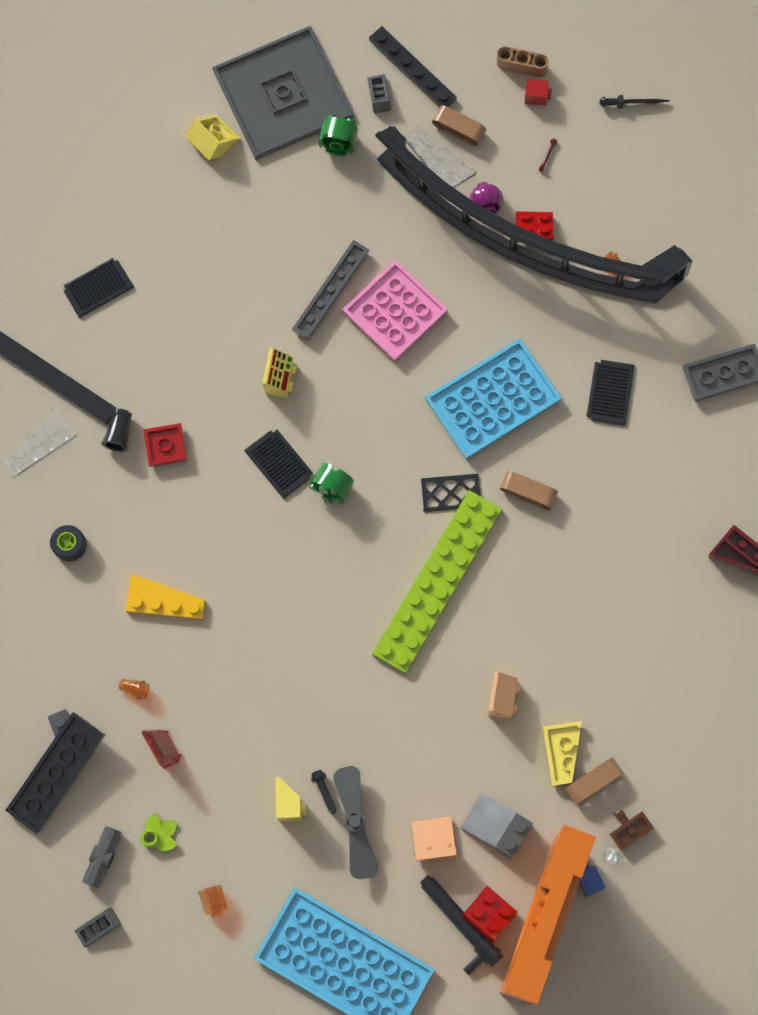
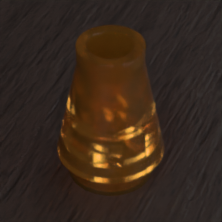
(136, 688)

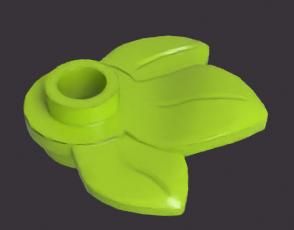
(161, 831)

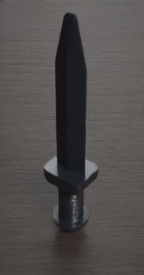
(620, 101)

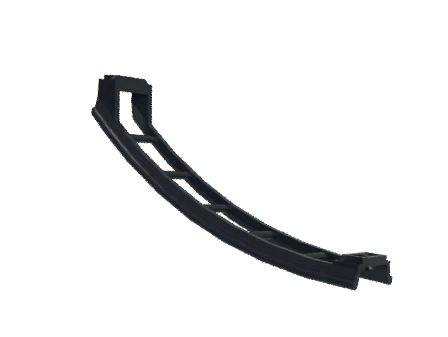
(656, 276)

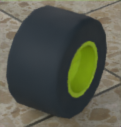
(65, 537)

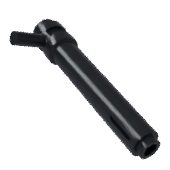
(482, 946)

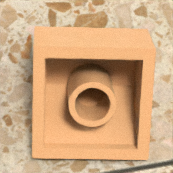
(503, 696)

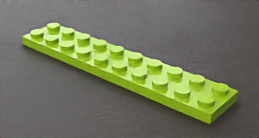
(437, 582)

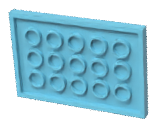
(493, 398)

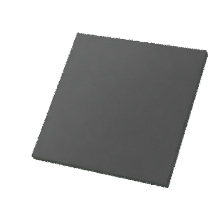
(282, 92)

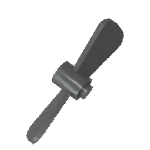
(361, 856)

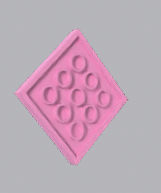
(395, 310)

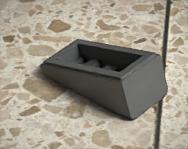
(379, 104)
(111, 917)

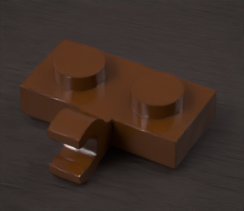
(630, 829)

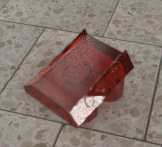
(162, 747)

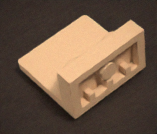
(433, 839)

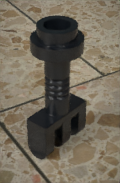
(318, 777)

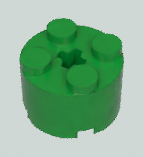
(338, 135)
(331, 483)

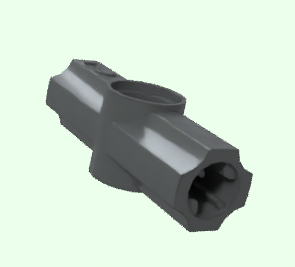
(101, 857)

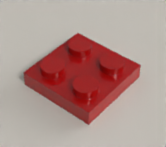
(536, 222)
(165, 445)
(489, 914)

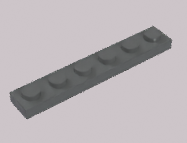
(330, 290)

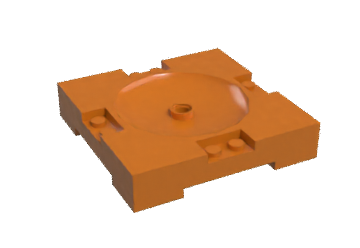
(547, 915)

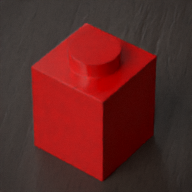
(537, 92)

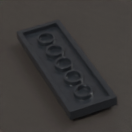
(55, 772)

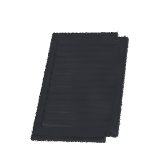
(97, 287)
(610, 392)
(279, 462)

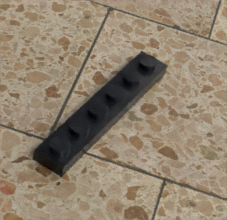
(412, 68)

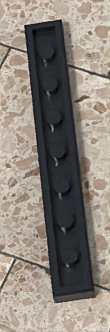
(56, 379)

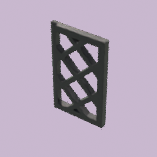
(440, 480)

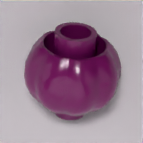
(487, 196)

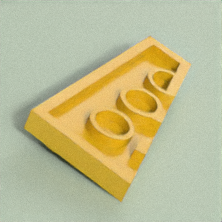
(160, 600)

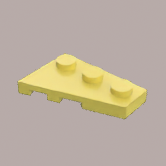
(561, 750)

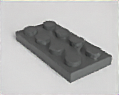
(722, 372)

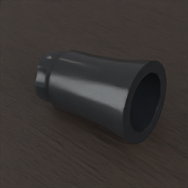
(118, 431)

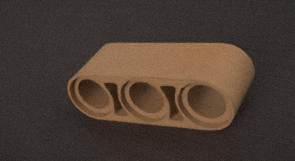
(515, 55)
(459, 125)
(529, 490)
(594, 781)

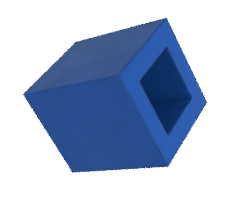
(591, 881)

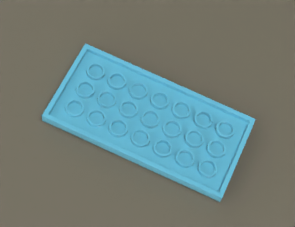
(341, 960)

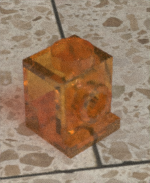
(217, 894)

